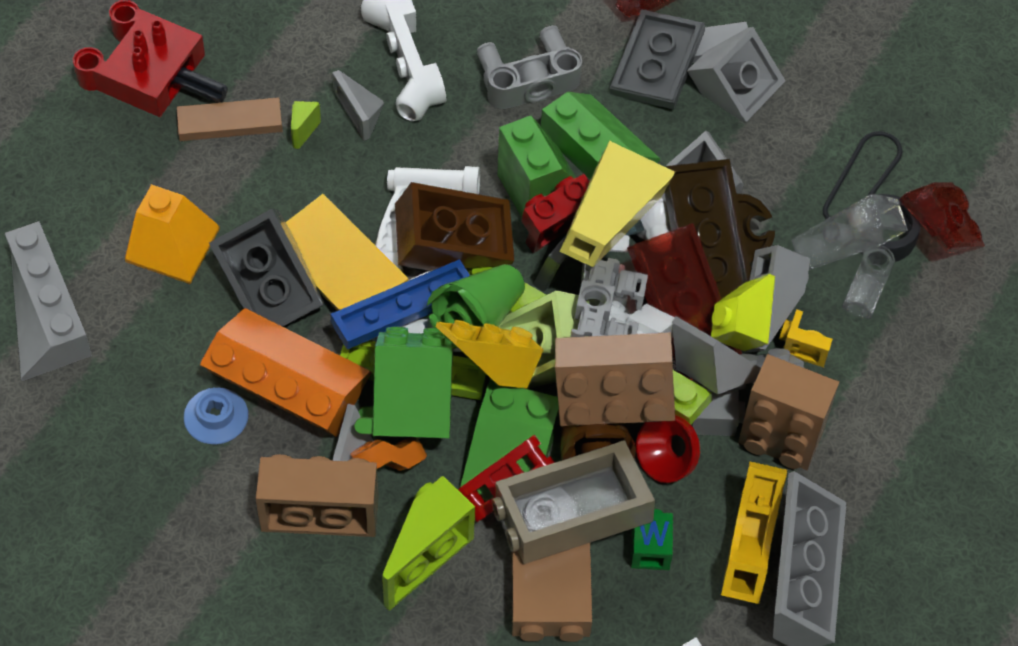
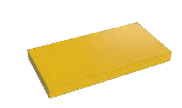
(341, 256)

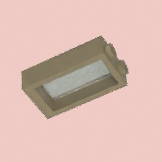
(573, 502)

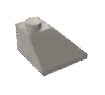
(737, 74)

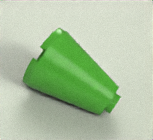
(478, 298)

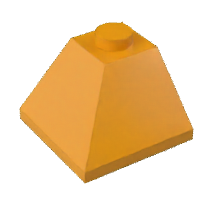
(170, 235)

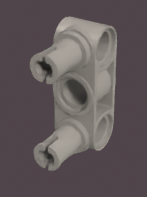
(532, 77)

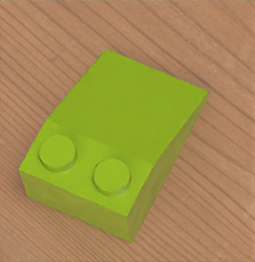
(432, 534)

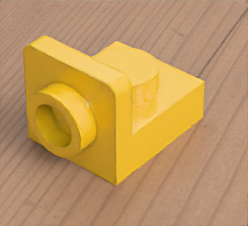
(805, 344)

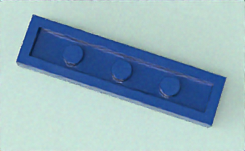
(392, 307)

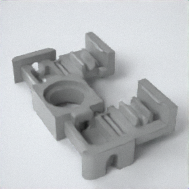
(602, 285)

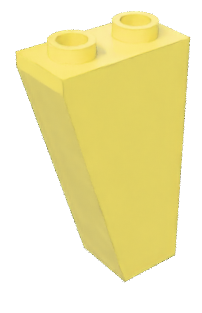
(614, 201)

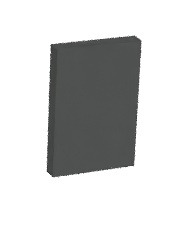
(657, 59)

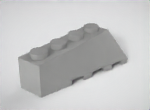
(45, 315)

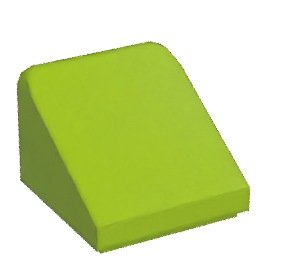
(304, 121)

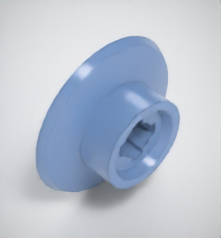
(219, 428)

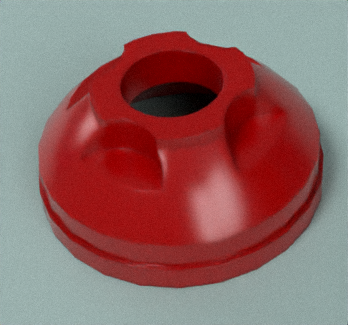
(656, 453)

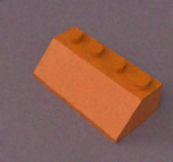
(286, 370)

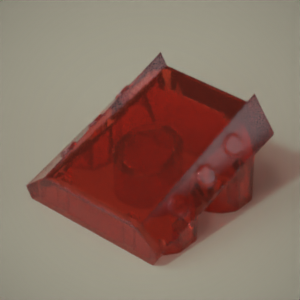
(944, 214)

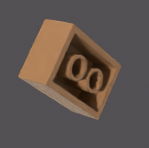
(615, 379)
(787, 412)
(317, 496)

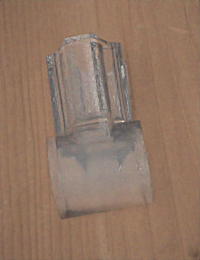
(869, 282)

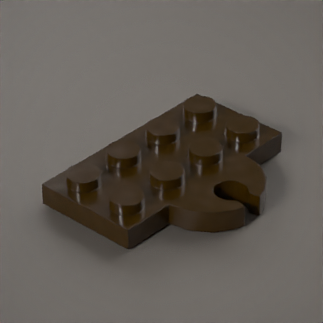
(708, 198)

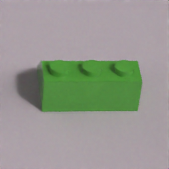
(584, 129)

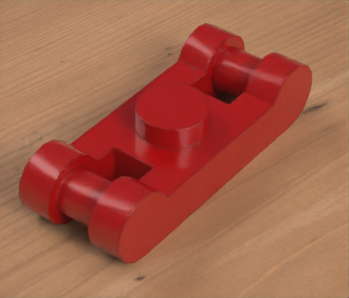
(502, 469)

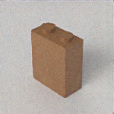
(552, 596)

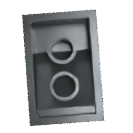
(268, 269)

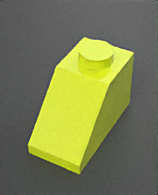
(745, 315)

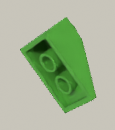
(506, 421)

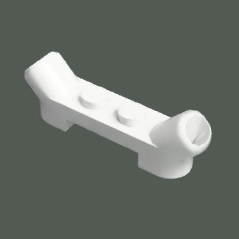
(425, 82)

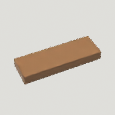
(229, 119)

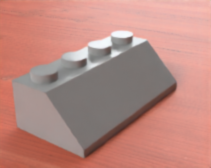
(809, 565)

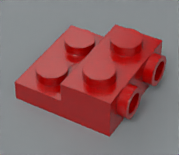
(552, 215)

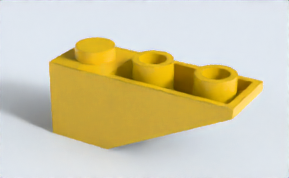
(502, 354)

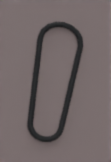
(853, 158)

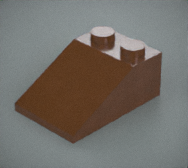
(451, 225)

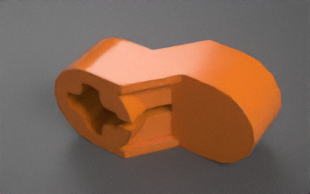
(398, 456)

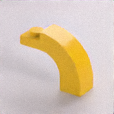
(753, 532)

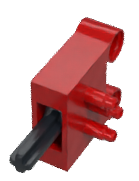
(148, 63)

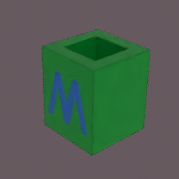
(653, 543)

